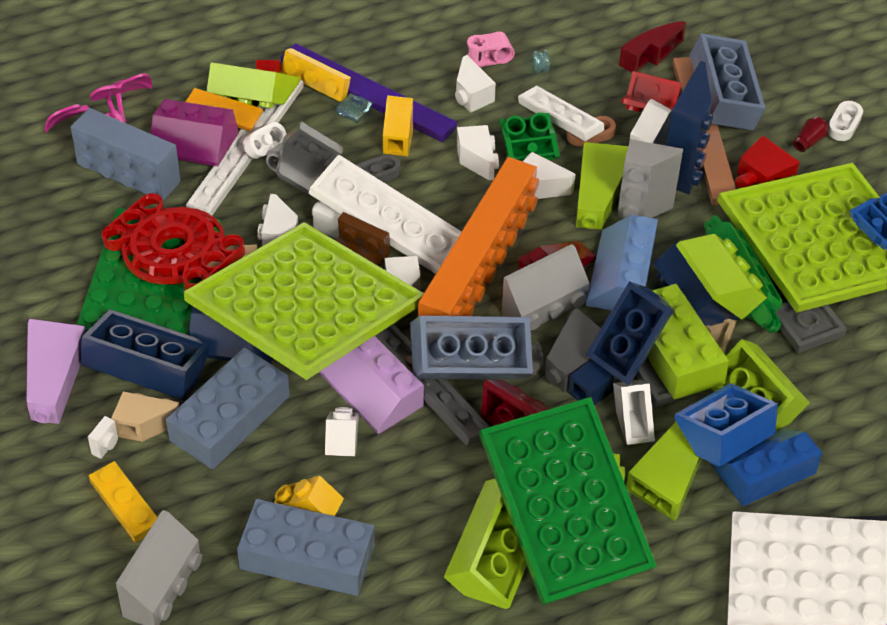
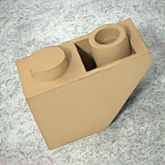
(142, 416)

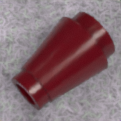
(811, 133)

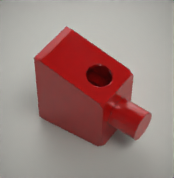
(765, 163)

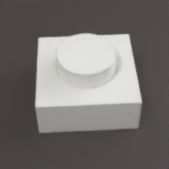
(103, 437)

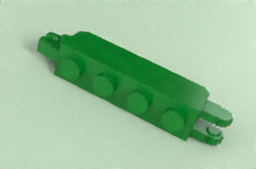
(765, 312)

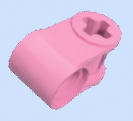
(490, 49)

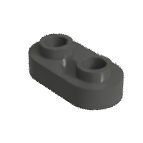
(382, 167)

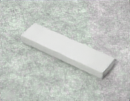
(561, 113)

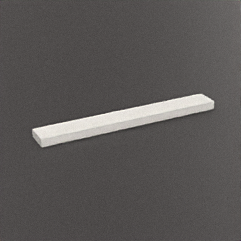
(223, 177)

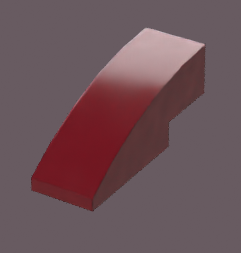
(651, 46)

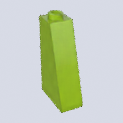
(599, 183)
(665, 473)

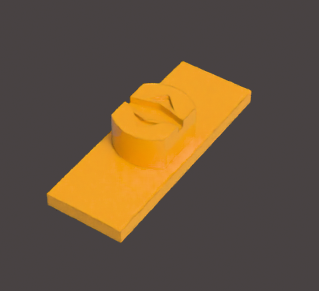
(245, 114)

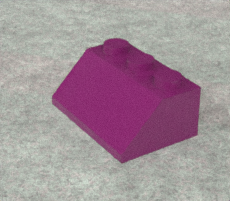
(197, 130)

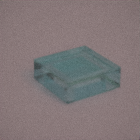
(354, 108)

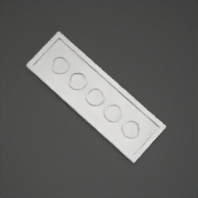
(410, 226)

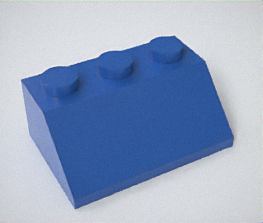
(727, 423)
(771, 465)

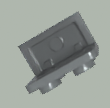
(305, 156)

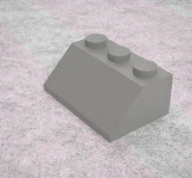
(649, 179)
(546, 288)
(158, 571)

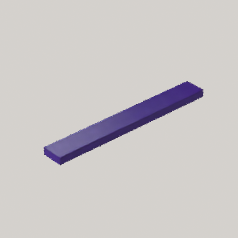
(424, 118)

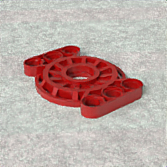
(159, 225)

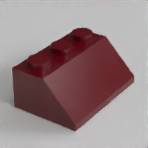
(506, 403)

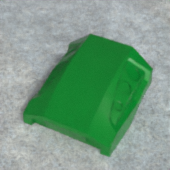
(529, 135)

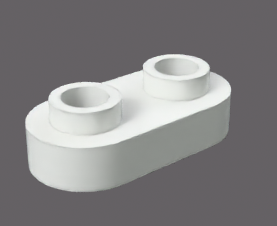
(845, 120)
(263, 139)

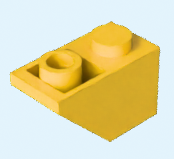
(398, 126)
(310, 495)

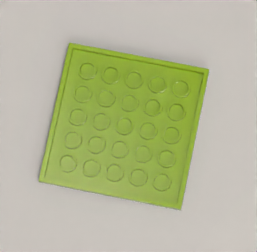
(807, 236)
(304, 299)

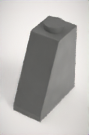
(570, 349)

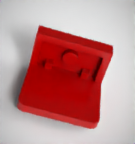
(647, 87)

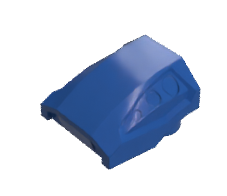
(872, 219)

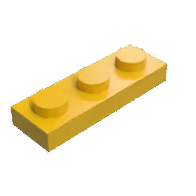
(316, 74)
(123, 500)

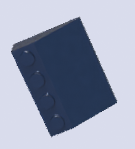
(689, 128)

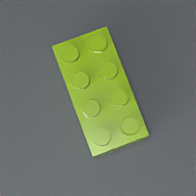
(685, 350)

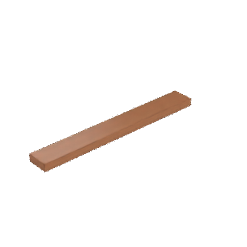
(716, 166)

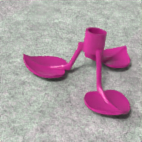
(116, 89)

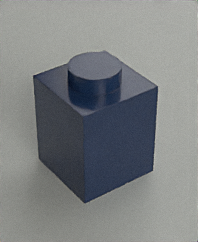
(591, 382)

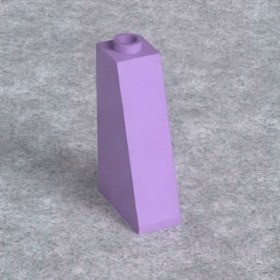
(51, 367)

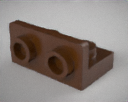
(364, 238)

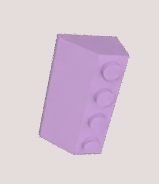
(375, 385)

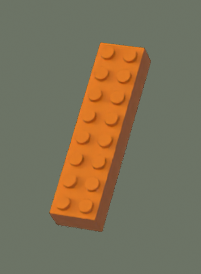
(483, 242)

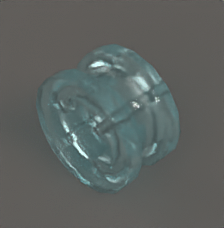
(541, 61)

